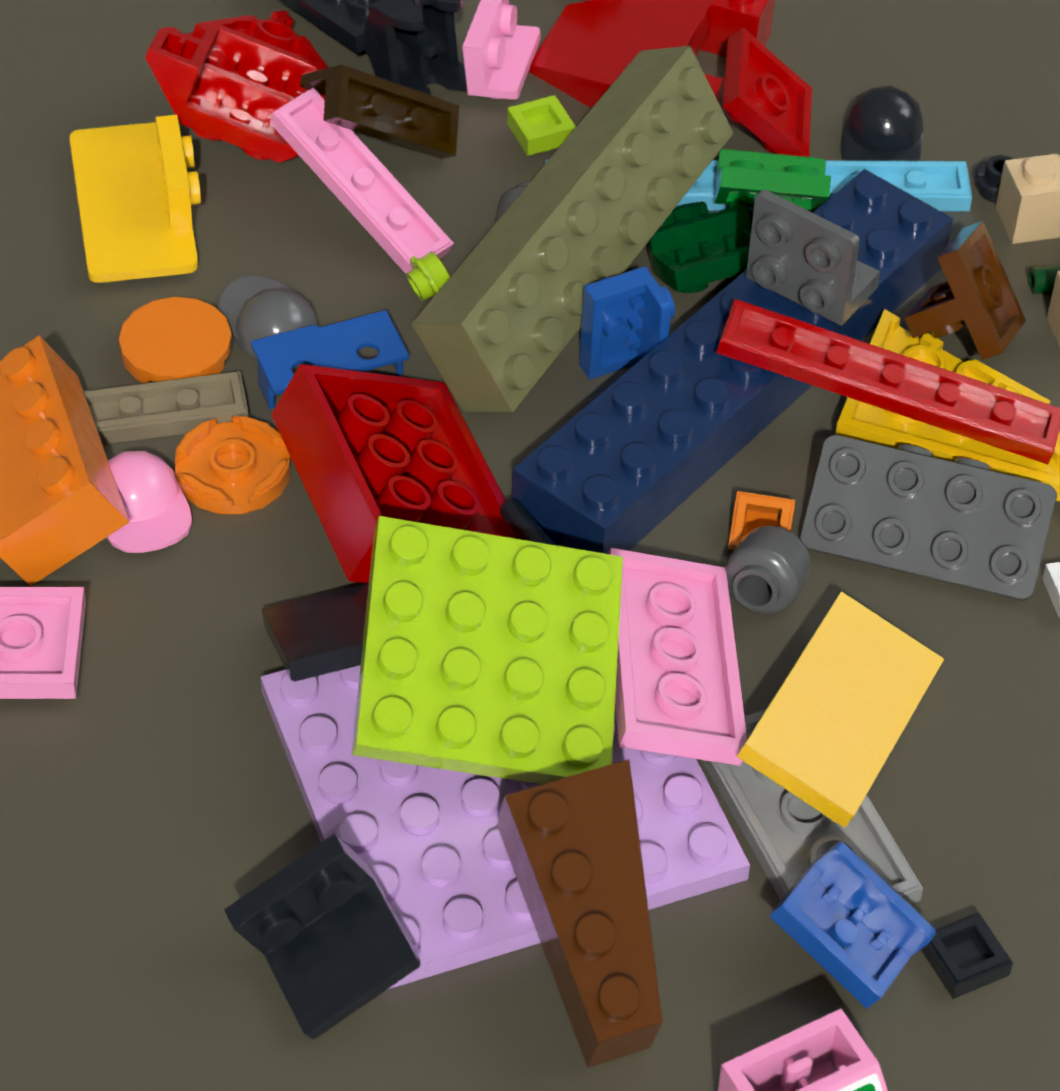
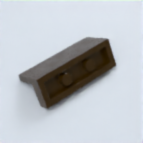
(386, 110)

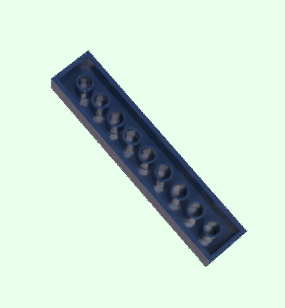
(691, 409)

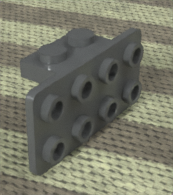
(929, 516)

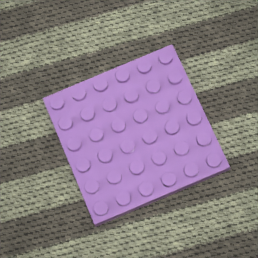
(437, 832)

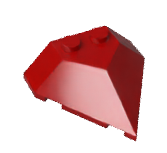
(233, 78)

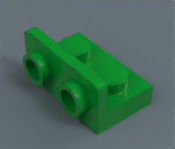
(794, 178)

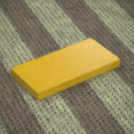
(841, 709)

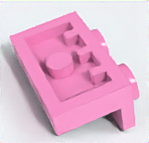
(498, 51)

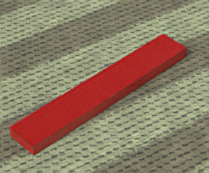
(891, 381)

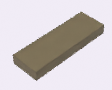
(165, 406)

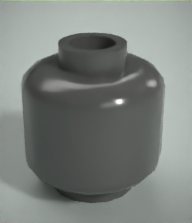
(768, 570)

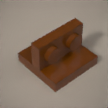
(973, 292)

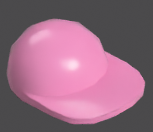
(152, 503)

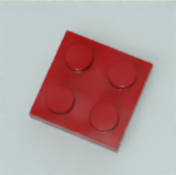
(767, 96)

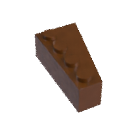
(587, 896)

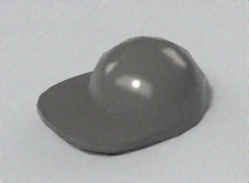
(262, 308)

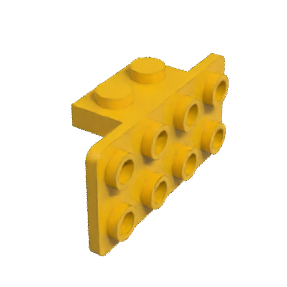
(136, 199)

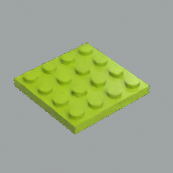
(488, 654)

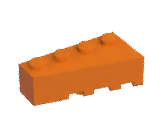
(52, 466)

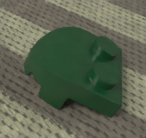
(700, 246)

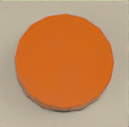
(175, 340)
(232, 465)

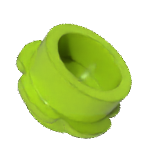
(427, 276)

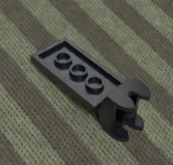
(403, 38)

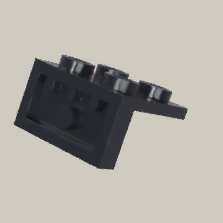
(326, 934)

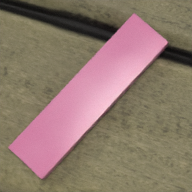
(360, 181)

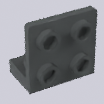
(807, 259)

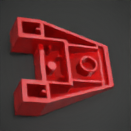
(601, 38)

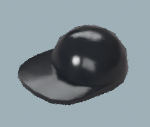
(883, 127)

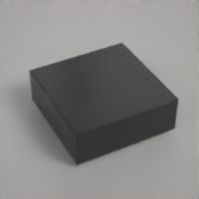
(967, 956)

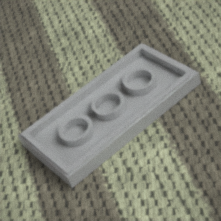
(792, 834)

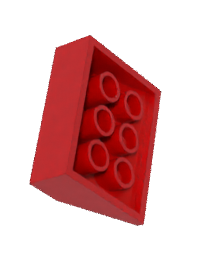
(386, 451)

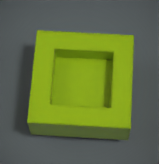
(540, 124)

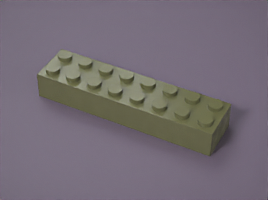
(571, 226)

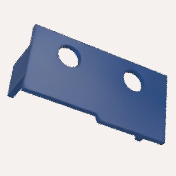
(327, 347)

